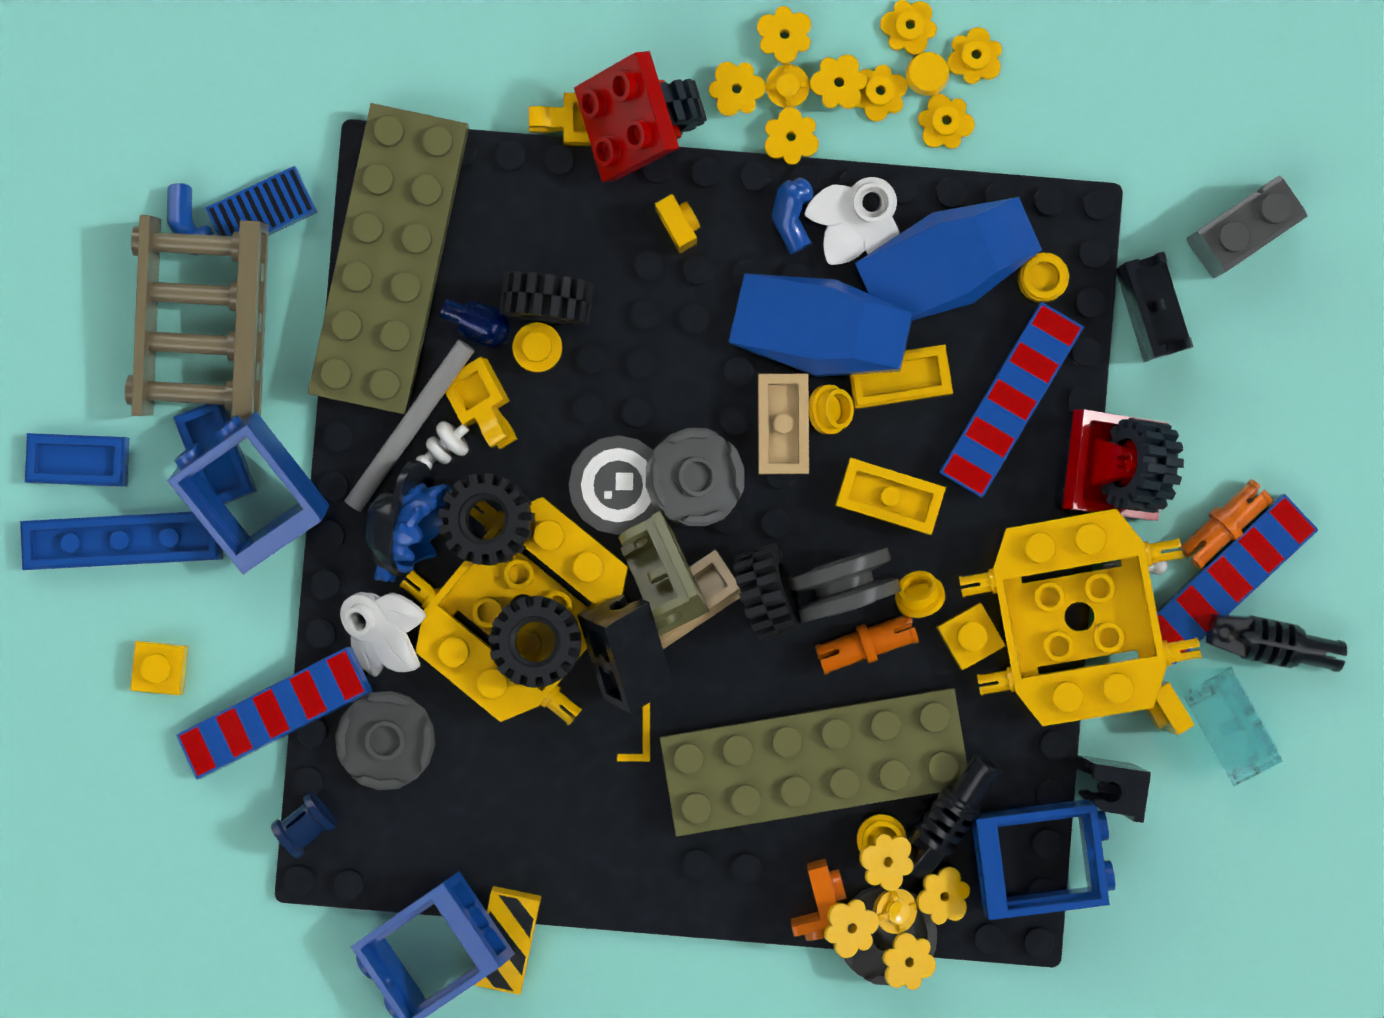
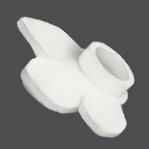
(848, 224)
(384, 635)

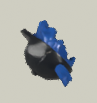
(404, 522)

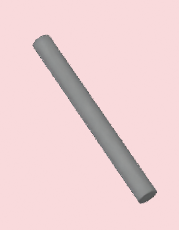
(409, 425)

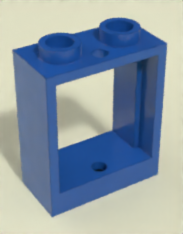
(241, 548)
(1099, 873)
(470, 925)

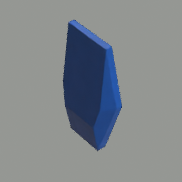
(950, 257)
(819, 326)

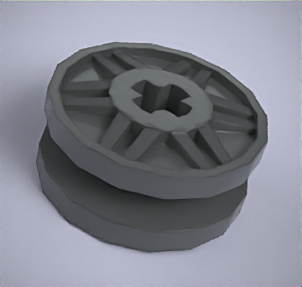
(844, 585)

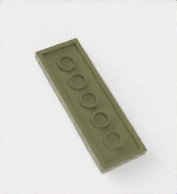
(388, 259)
(813, 761)

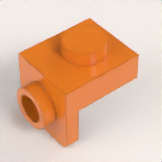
(827, 891)

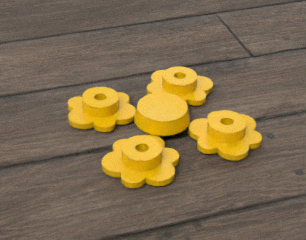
(929, 74)
(787, 85)
(896, 911)

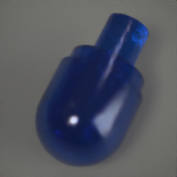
(477, 321)

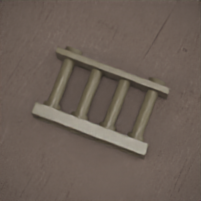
(244, 296)

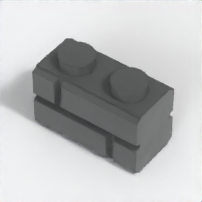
(1247, 227)

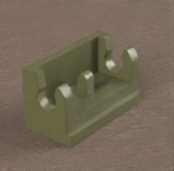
(662, 573)

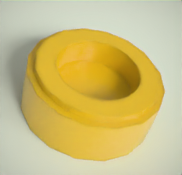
(1043, 278)

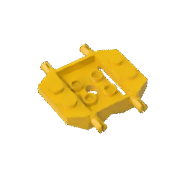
(485, 590)
(1122, 617)

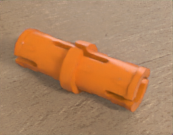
(1225, 524)
(866, 643)

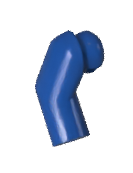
(180, 211)
(787, 211)

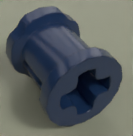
(304, 825)

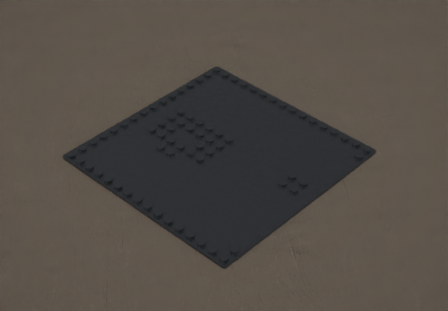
(547, 800)

